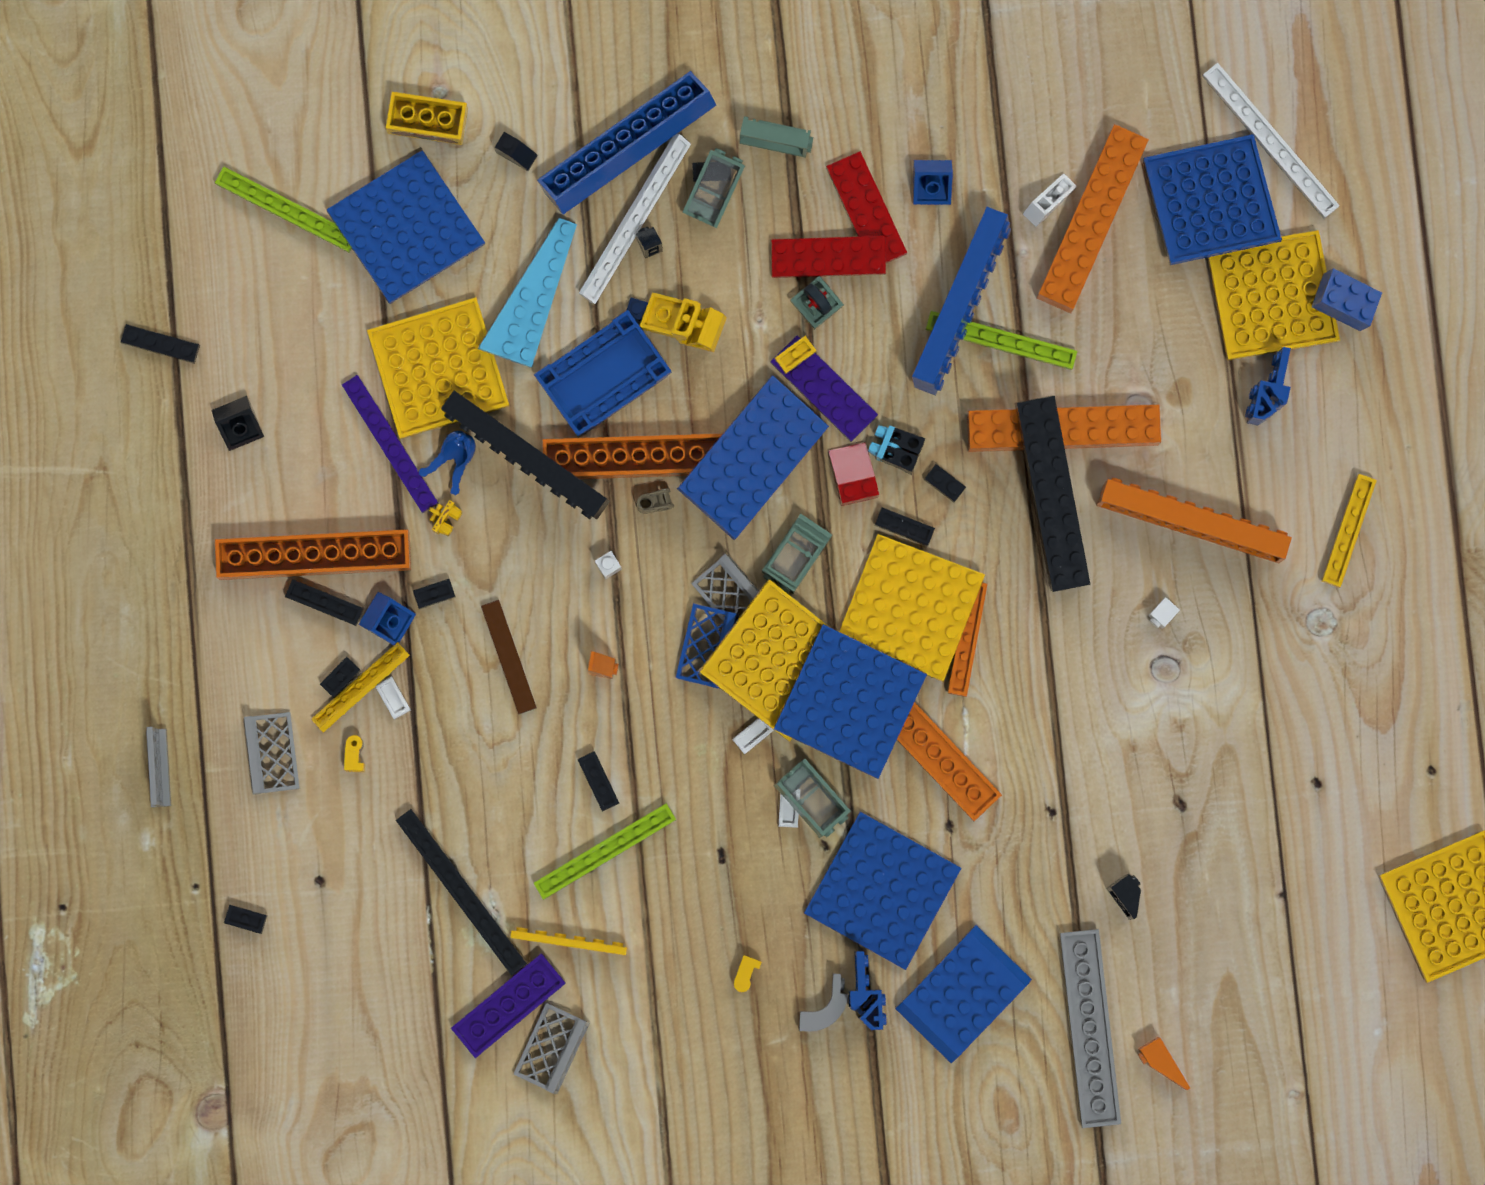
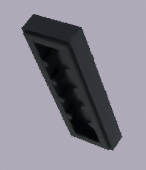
(904, 526)

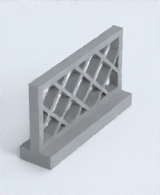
(736, 574)
(254, 753)
(158, 767)
(568, 1051)

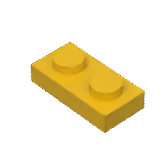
(795, 354)

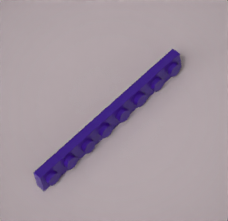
(389, 444)

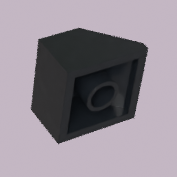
(237, 423)
(1126, 894)

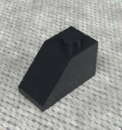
(515, 151)
(649, 242)

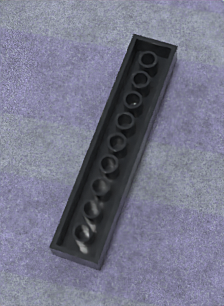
(1052, 493)

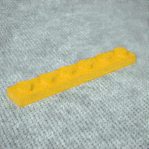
(1349, 530)
(360, 687)
(577, 942)

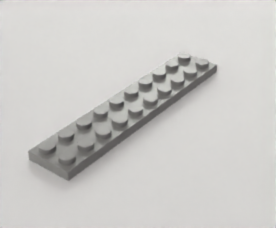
(1090, 1028)

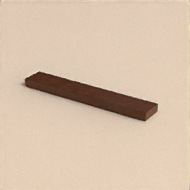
(508, 657)

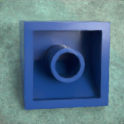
(932, 182)
(387, 618)

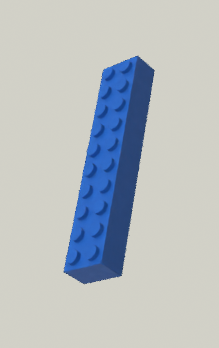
(626, 142)
(961, 301)

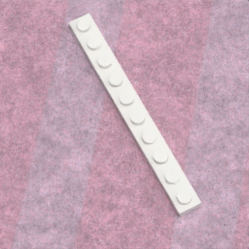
(1270, 140)
(635, 218)

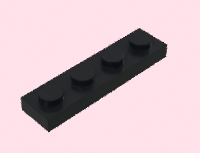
(160, 344)
(324, 602)

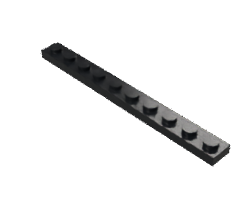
(461, 892)

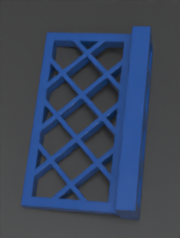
(729, 621)

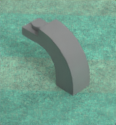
(828, 1015)

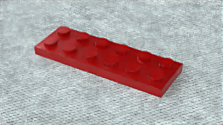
(864, 203)
(828, 256)

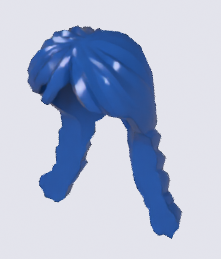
(458, 447)

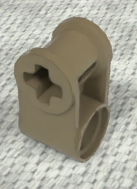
(656, 501)

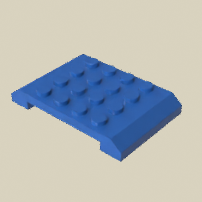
(603, 374)
(963, 994)

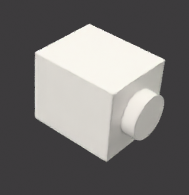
(608, 565)
(1163, 613)

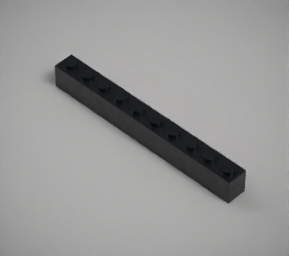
(526, 455)

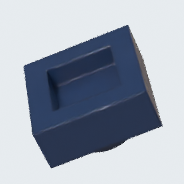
(637, 308)

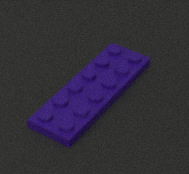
(829, 394)
(508, 1005)

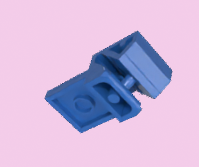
(1270, 395)
(873, 1015)

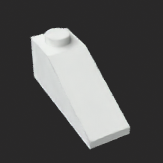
(1049, 200)

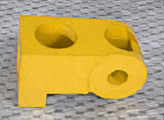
(353, 749)
(744, 973)

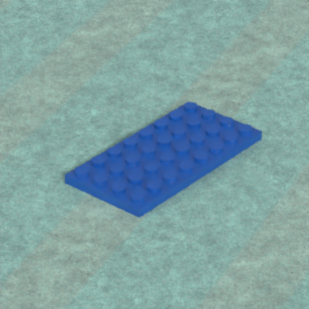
(752, 457)

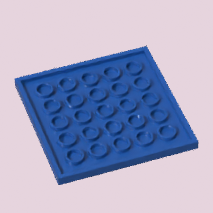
(1212, 199)
(405, 227)
(850, 701)
(882, 890)

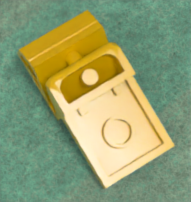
(683, 321)

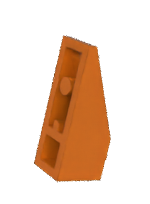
(602, 665)
(1158, 1058)

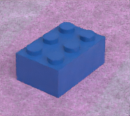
(1346, 299)

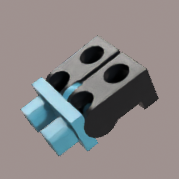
(898, 448)

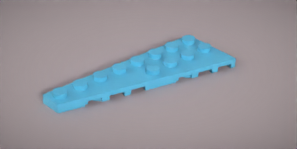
(523, 318)

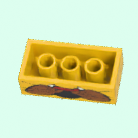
(426, 118)

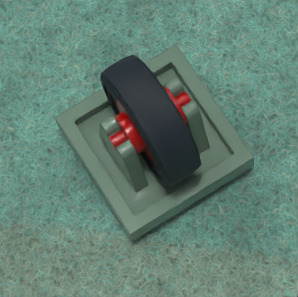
(816, 302)

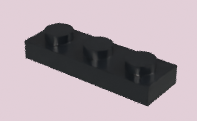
(598, 781)

